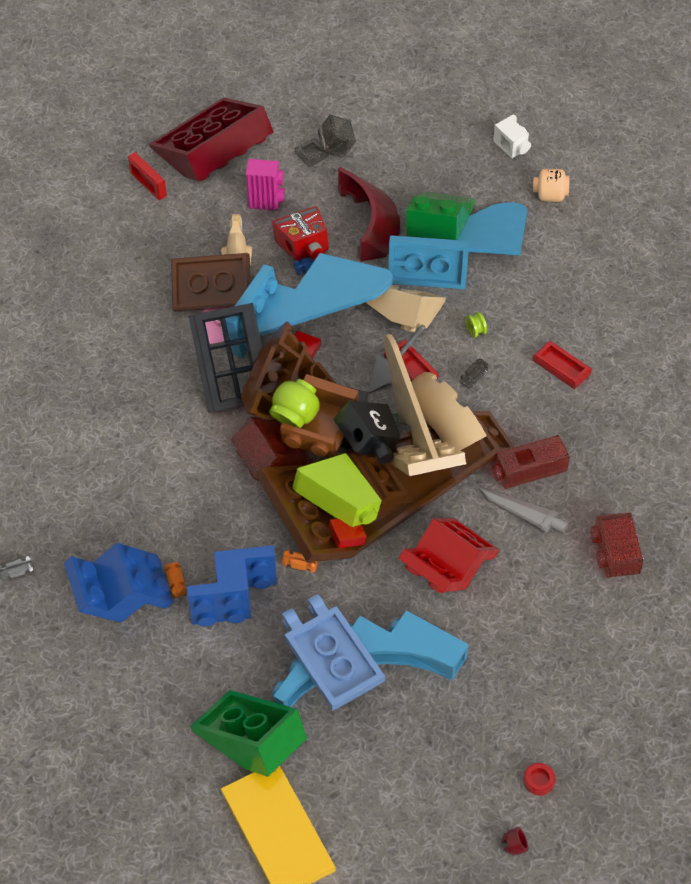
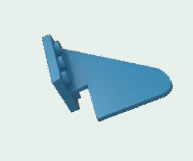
(444, 261)
(325, 289)

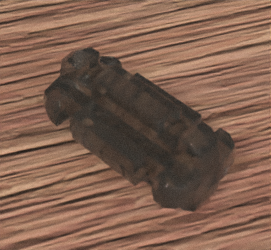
(474, 373)

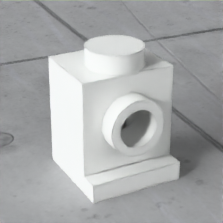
(511, 137)

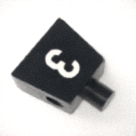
(369, 429)

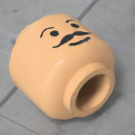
(551, 185)

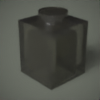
(336, 136)

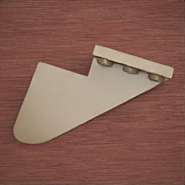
(425, 454)

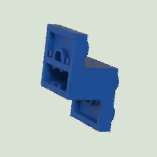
(118, 582)
(230, 595)

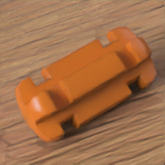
(297, 561)
(175, 579)

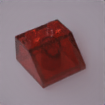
(261, 446)

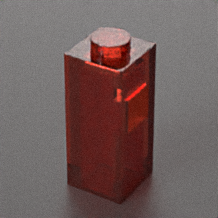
(531, 462)

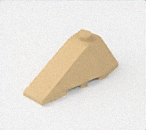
(408, 307)

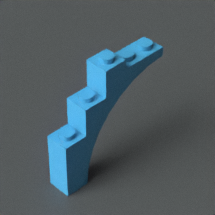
(407, 642)

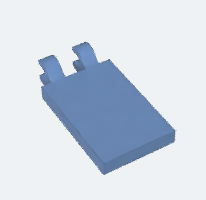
(331, 653)

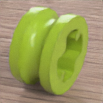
(476, 324)

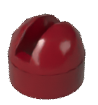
(516, 841)

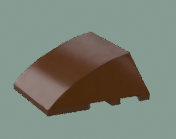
(277, 362)

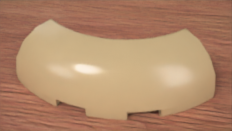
(444, 414)

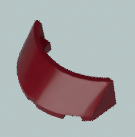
(384, 214)

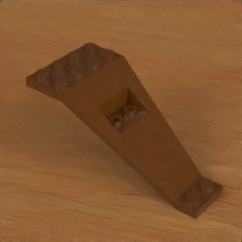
(399, 492)

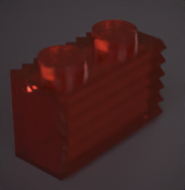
(617, 545)

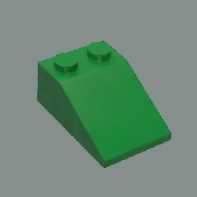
(437, 215)
(251, 731)

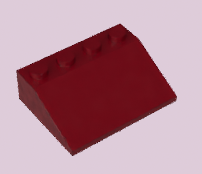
(213, 137)

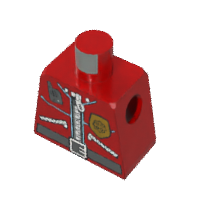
(302, 234)

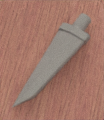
(532, 513)

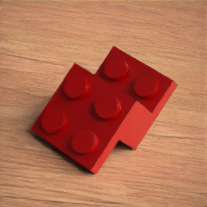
(448, 555)

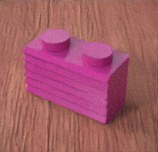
(264, 184)

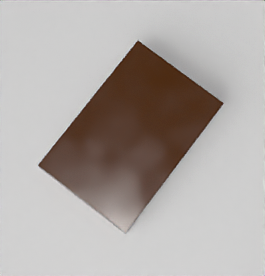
(209, 281)

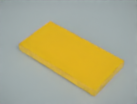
(278, 829)

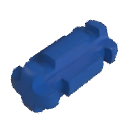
(303, 266)

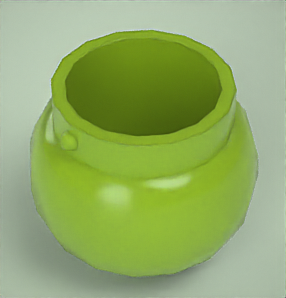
(295, 403)

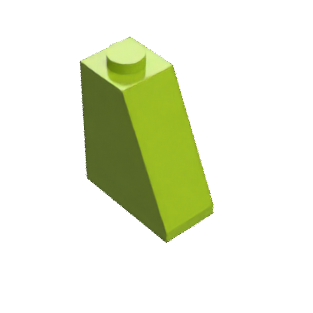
(339, 490)

